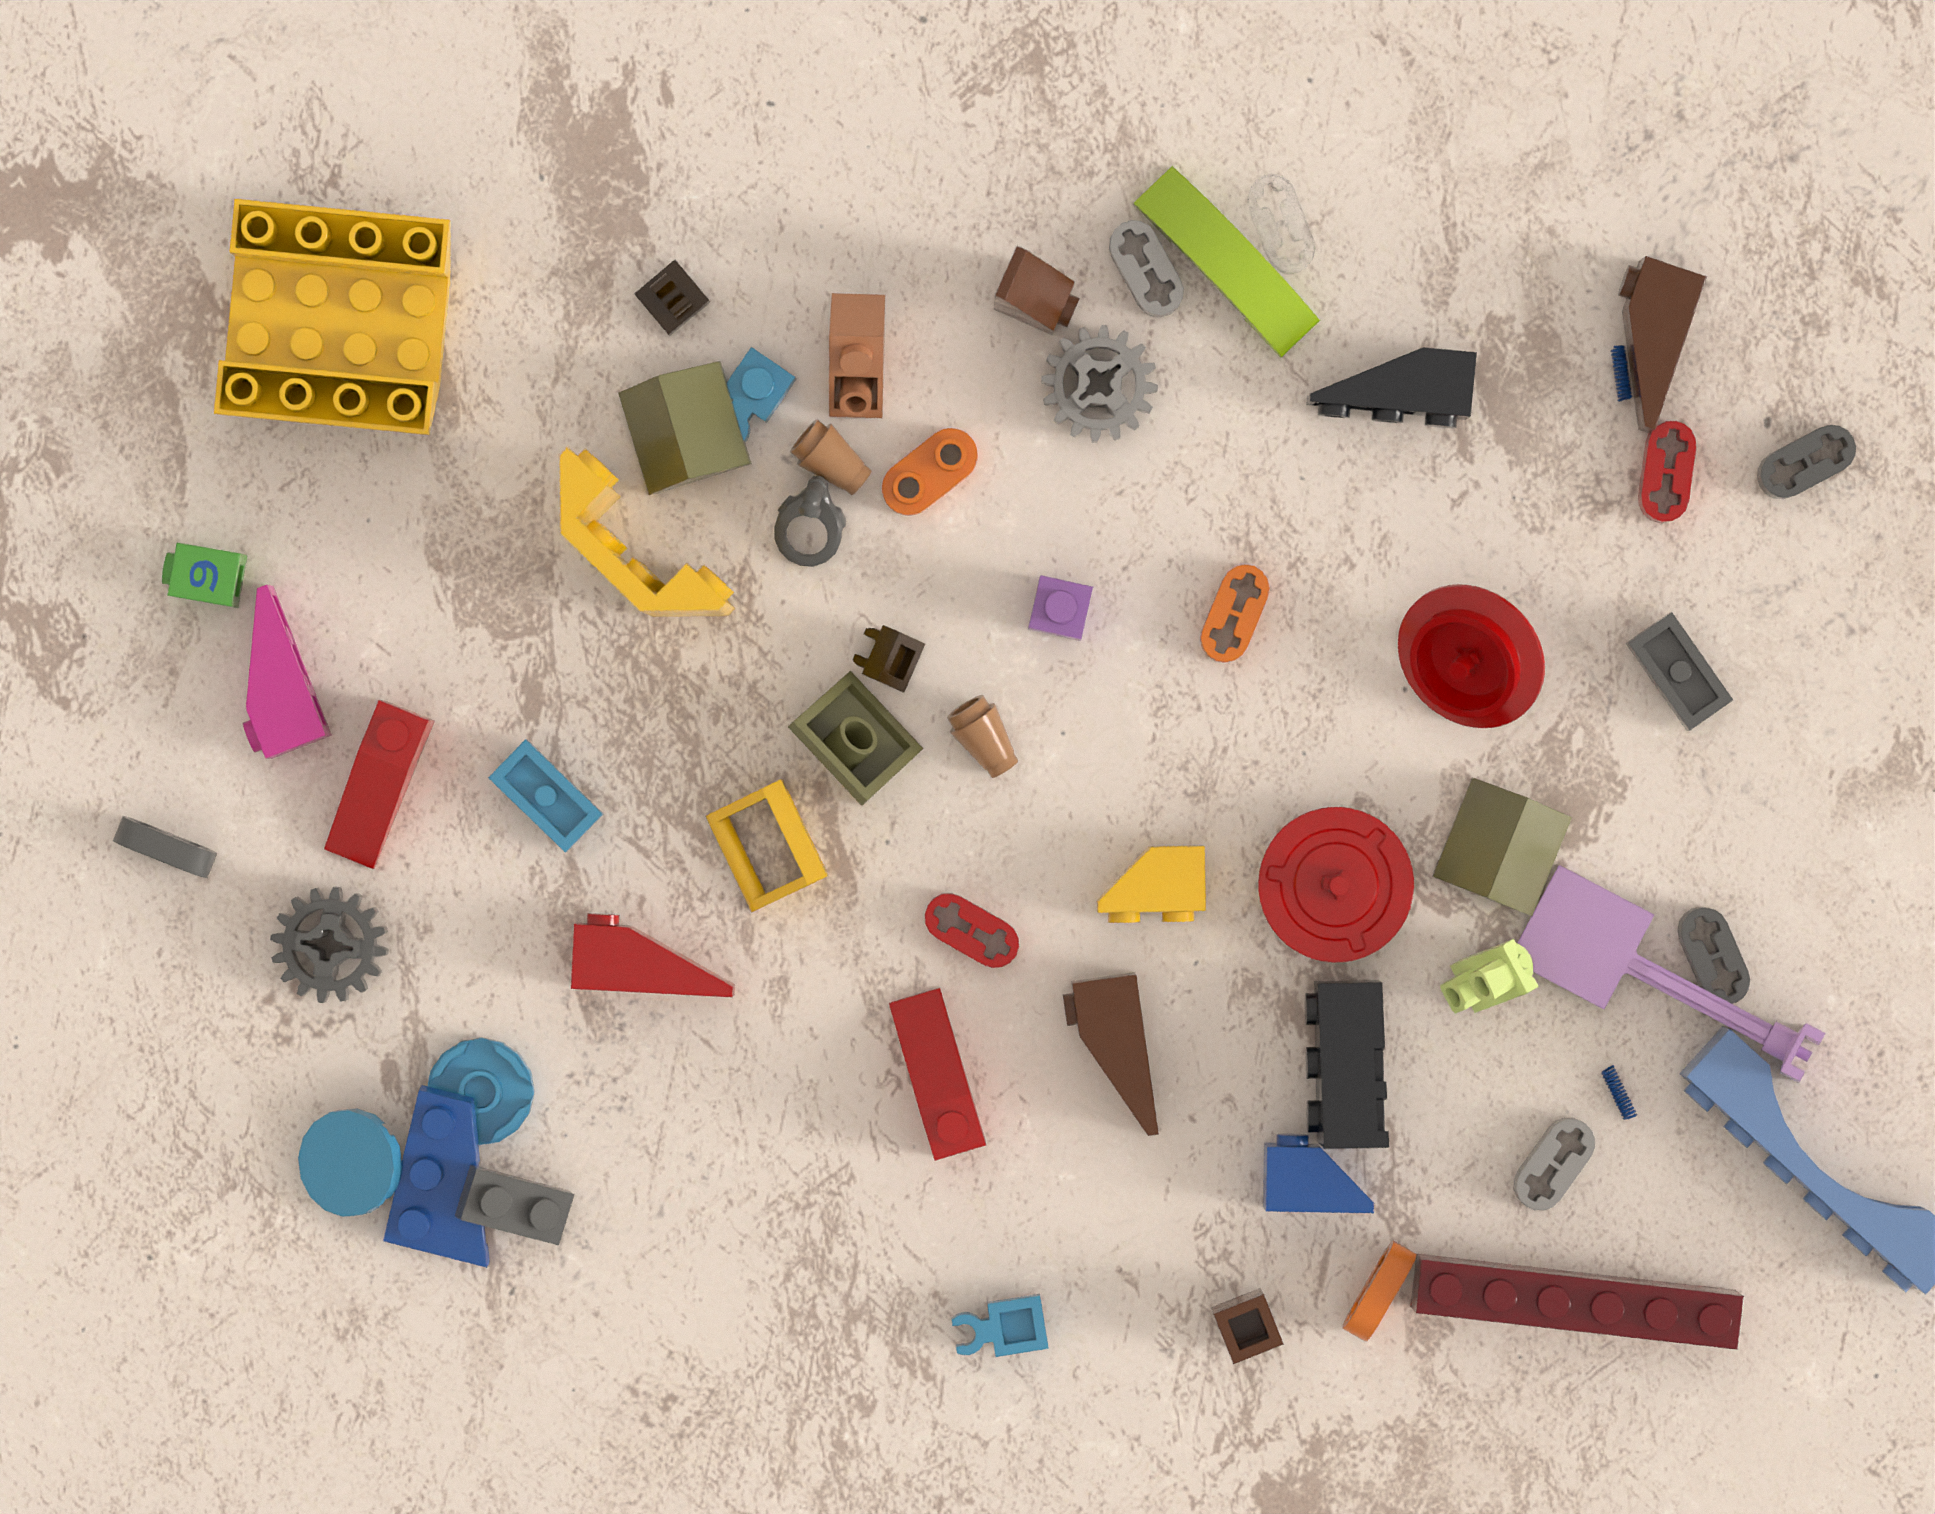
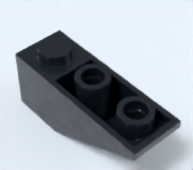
(1418, 383)

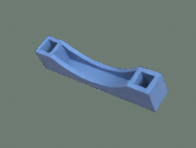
(1741, 1087)

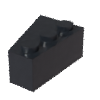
(1347, 1064)

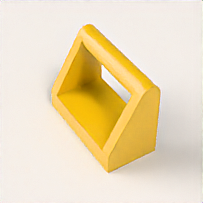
(793, 831)

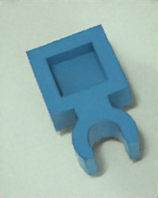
(757, 389)
(1012, 1326)

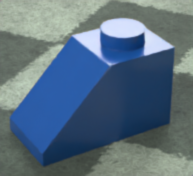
(1307, 1180)

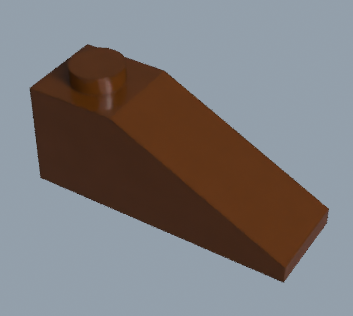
(1035, 293)
(1656, 324)
(1114, 1033)

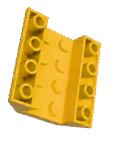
(335, 317)
(584, 499)

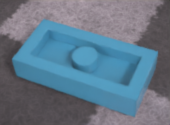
(545, 795)

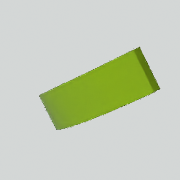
(1227, 260)

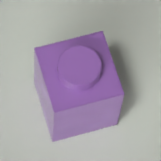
(1060, 608)

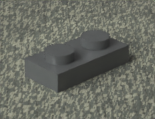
(1679, 671)
(514, 1205)

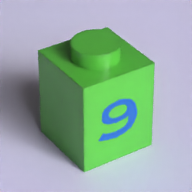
(204, 574)

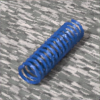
(1622, 373)
(1615, 1093)

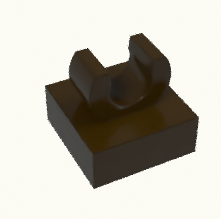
(672, 297)
(891, 658)

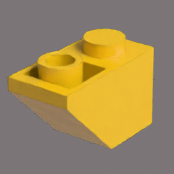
(1159, 881)

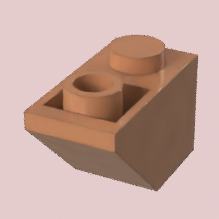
(856, 355)

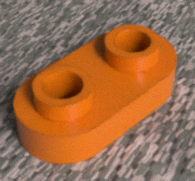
(929, 471)

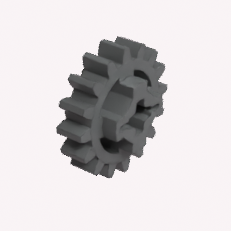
(327, 969)

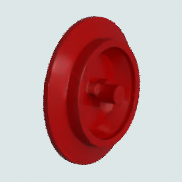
(1471, 656)
(1336, 884)

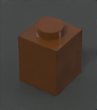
(1247, 1325)

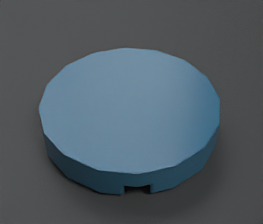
(494, 1078)
(349, 1162)

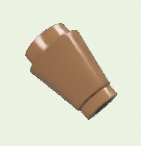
(829, 455)
(983, 735)

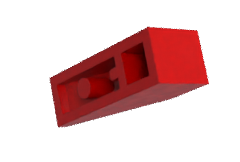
(378, 783)
(630, 961)
(937, 1074)

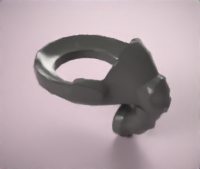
(813, 503)

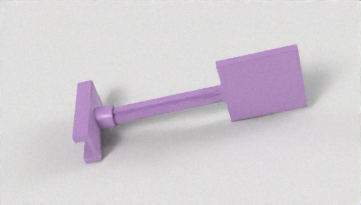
(1590, 940)

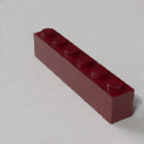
(1577, 1301)

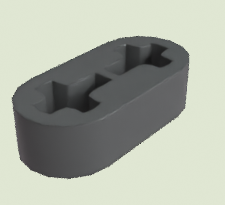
(1812, 473)
(165, 847)
(1725, 949)

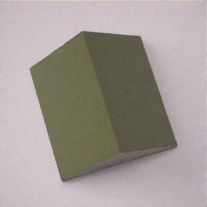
(684, 427)
(855, 738)
(1502, 846)

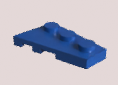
(432, 1178)

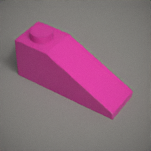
(279, 690)

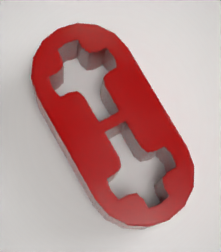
(1680, 472)
(964, 941)

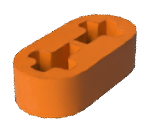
(1222, 608)
(1379, 1291)

